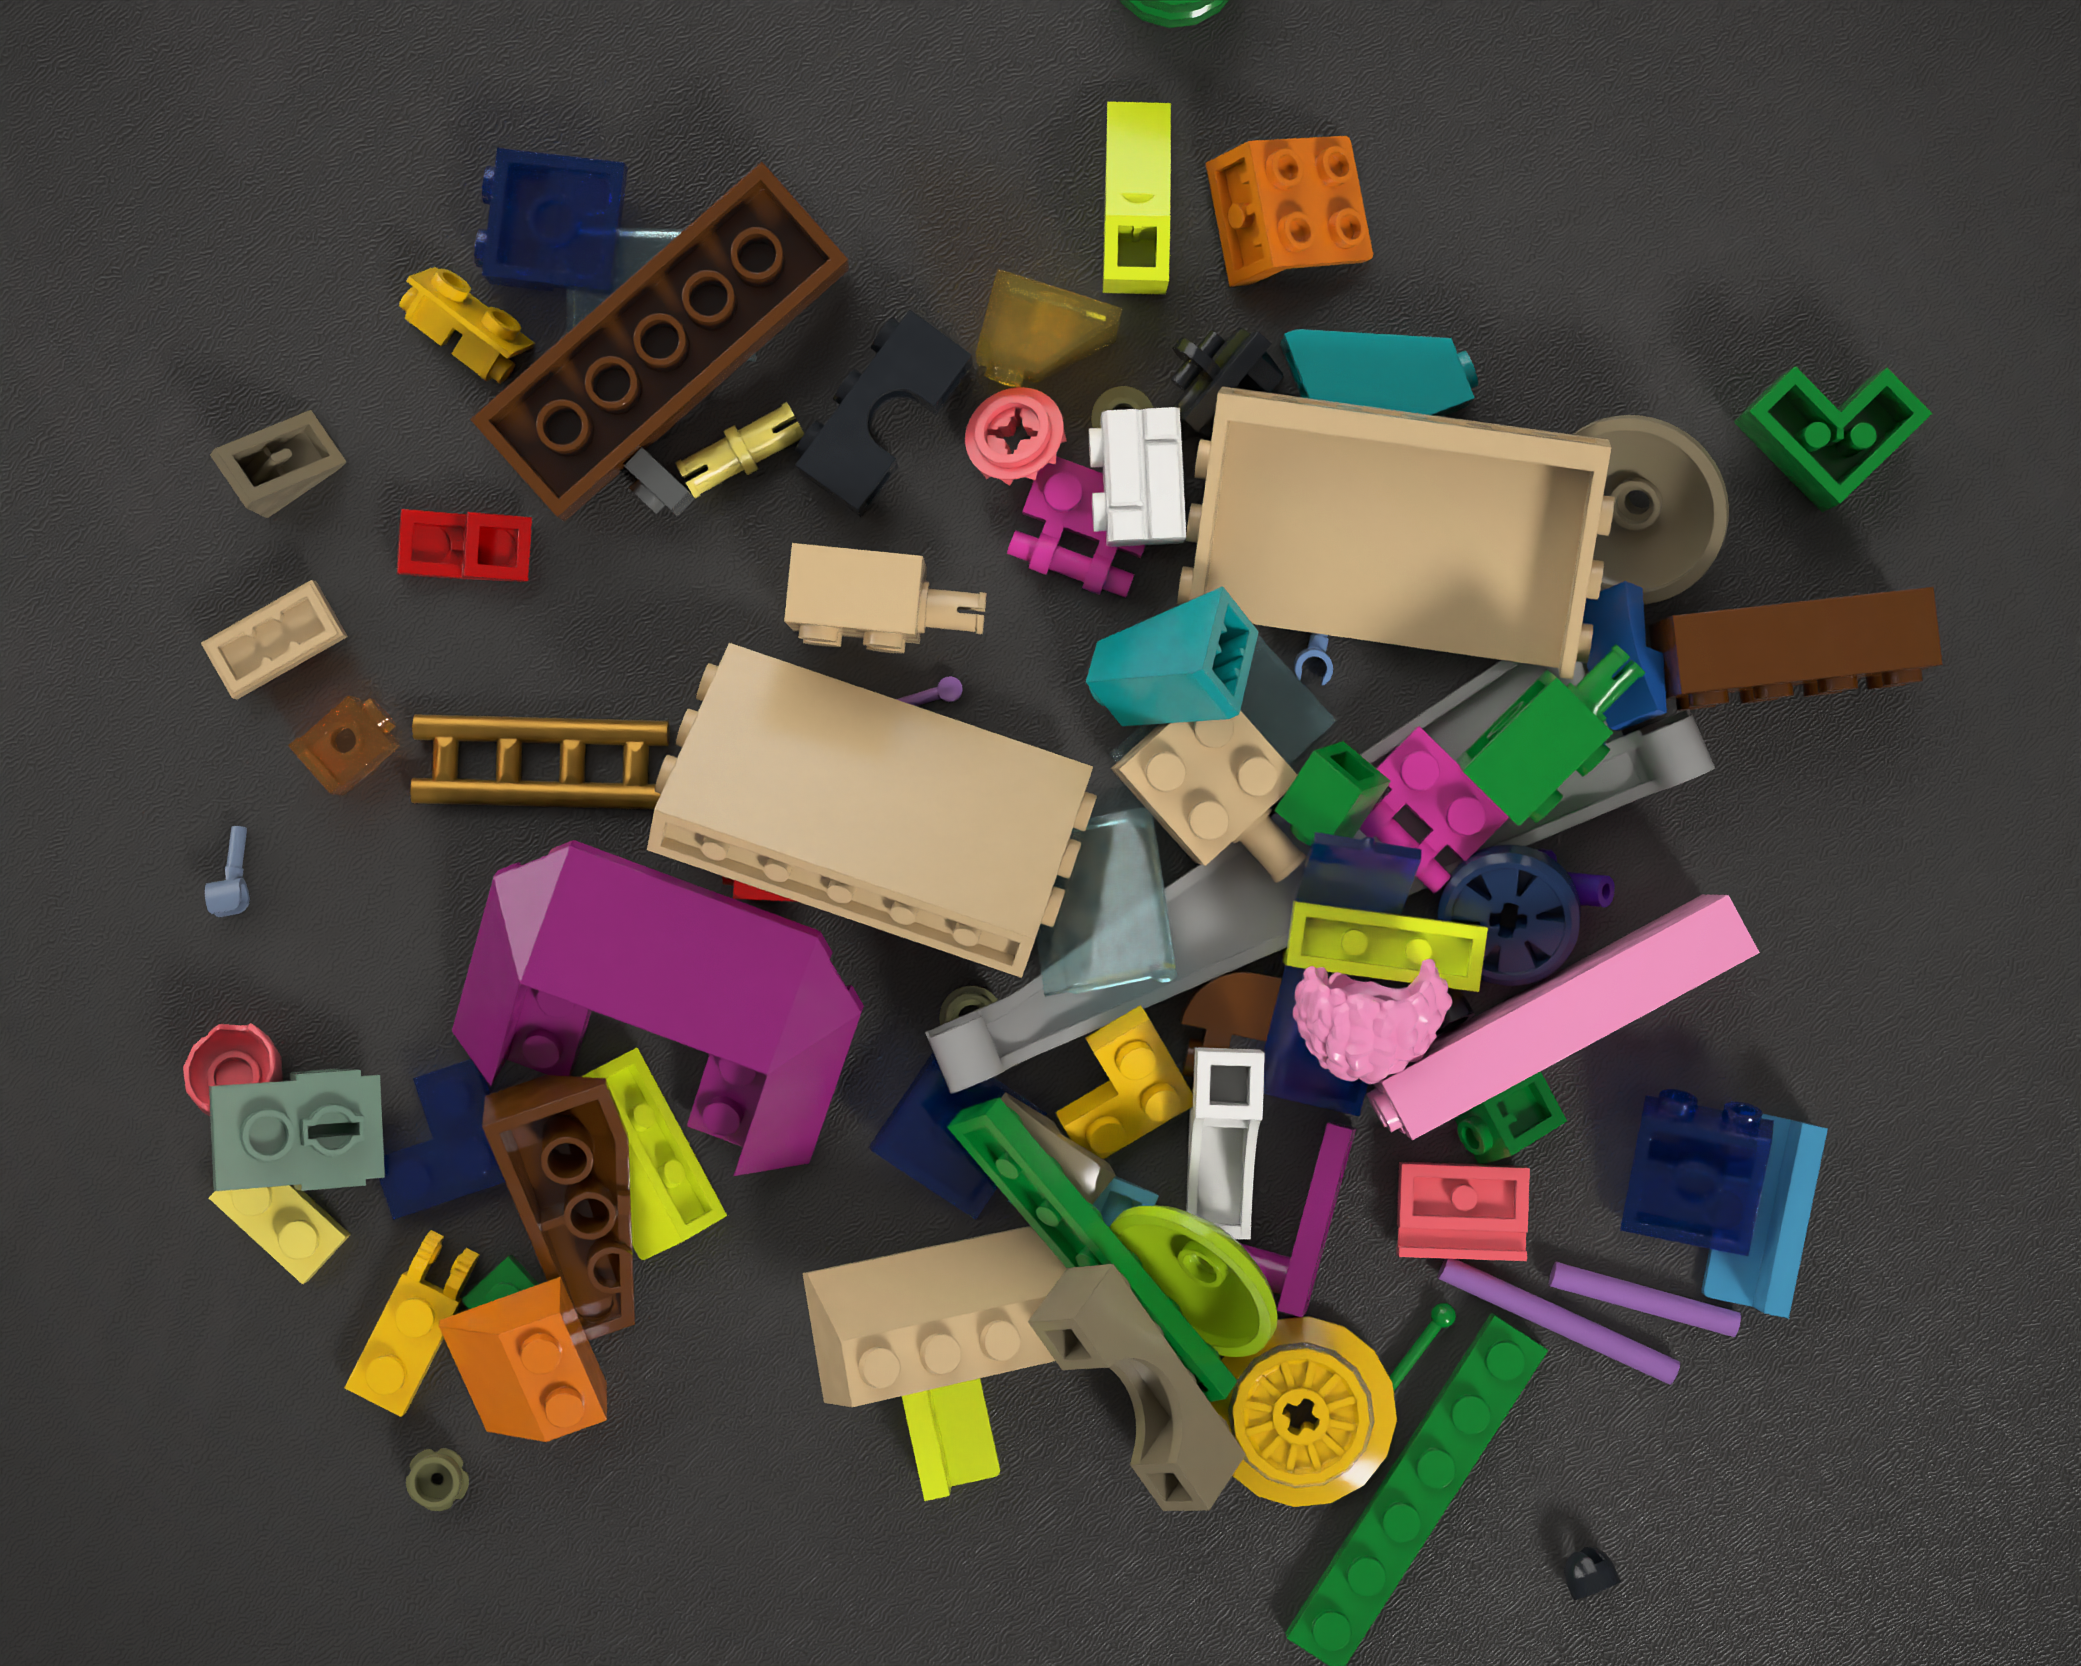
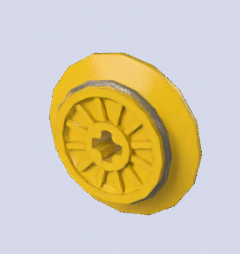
(1348, 1396)

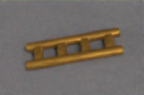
(510, 734)

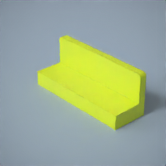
(1384, 944)
(666, 1181)
(951, 1437)

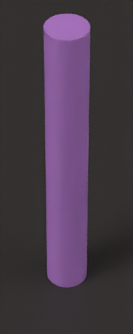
(1645, 1299)

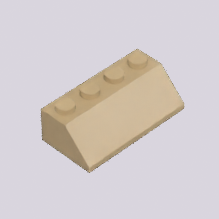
(930, 1316)

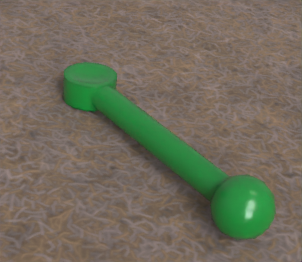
(1442, 1316)

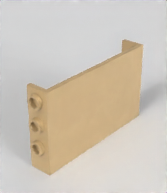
(1401, 527)
(871, 809)

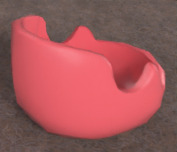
(230, 1057)

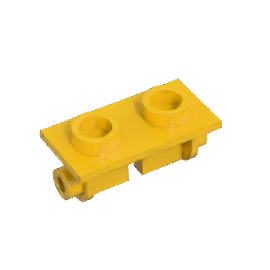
(443, 303)

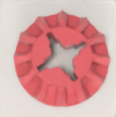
(999, 418)

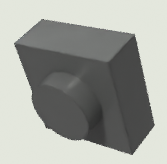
(656, 485)

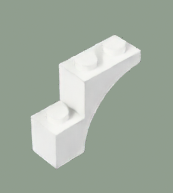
(1224, 1136)

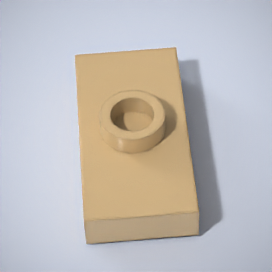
(274, 639)

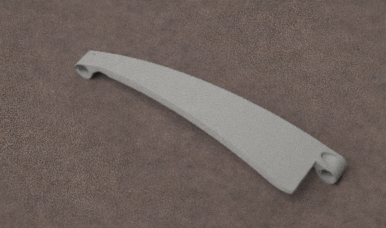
(1238, 914)

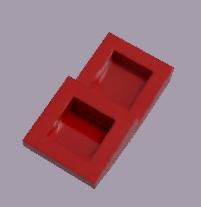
(464, 545)

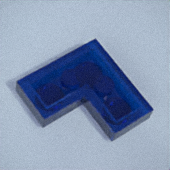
(458, 1155)

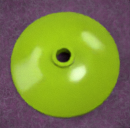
(1205, 1274)

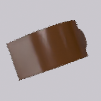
(1228, 1006)

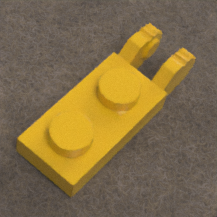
(409, 1330)

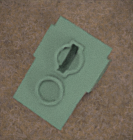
(298, 1132)

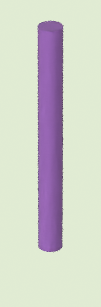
(1559, 1320)

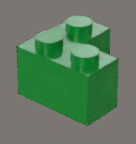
(1826, 447)

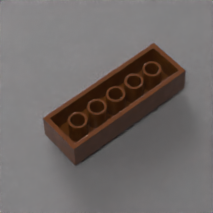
(662, 342)

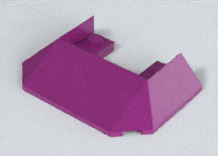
(677, 962)

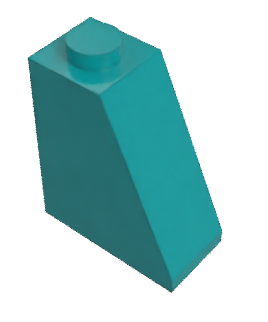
(1381, 370)
(1177, 664)

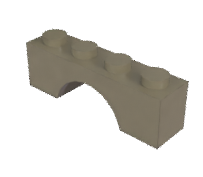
(1180, 1440)

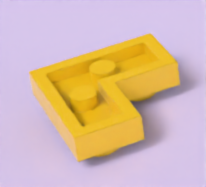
(1141, 1091)

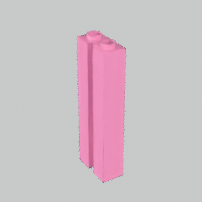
(1564, 1014)

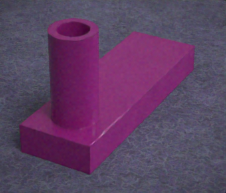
(1296, 1275)

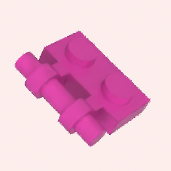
(1064, 502)
(1441, 797)

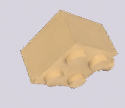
(870, 598)
(1214, 788)

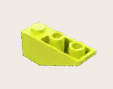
(1137, 198)

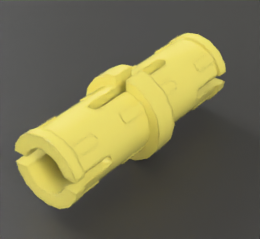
(740, 450)

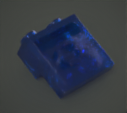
(551, 221)
(1698, 1172)

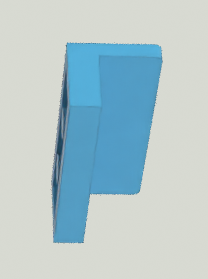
(1771, 1270)

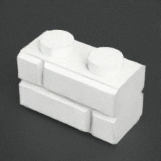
(1140, 477)

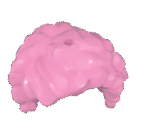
(1369, 1027)

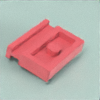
(1462, 1211)

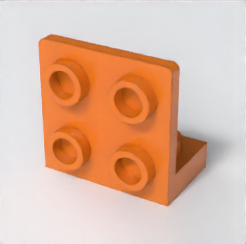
(1288, 206)

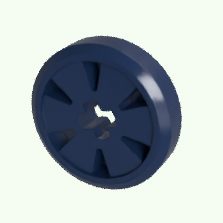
(1540, 890)

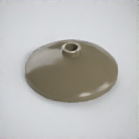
(1688, 513)

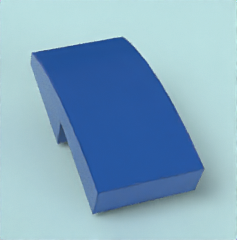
(1620, 620)

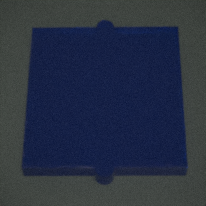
(1358, 873)

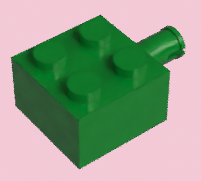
(1547, 738)

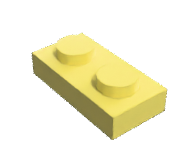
(285, 1225)

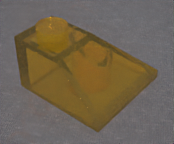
(1040, 329)

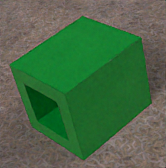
(1332, 793)

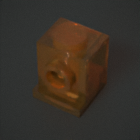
(373, 744)

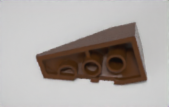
(571, 1184)

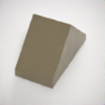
(278, 463)

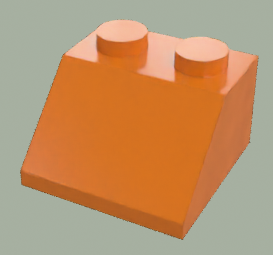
(528, 1364)

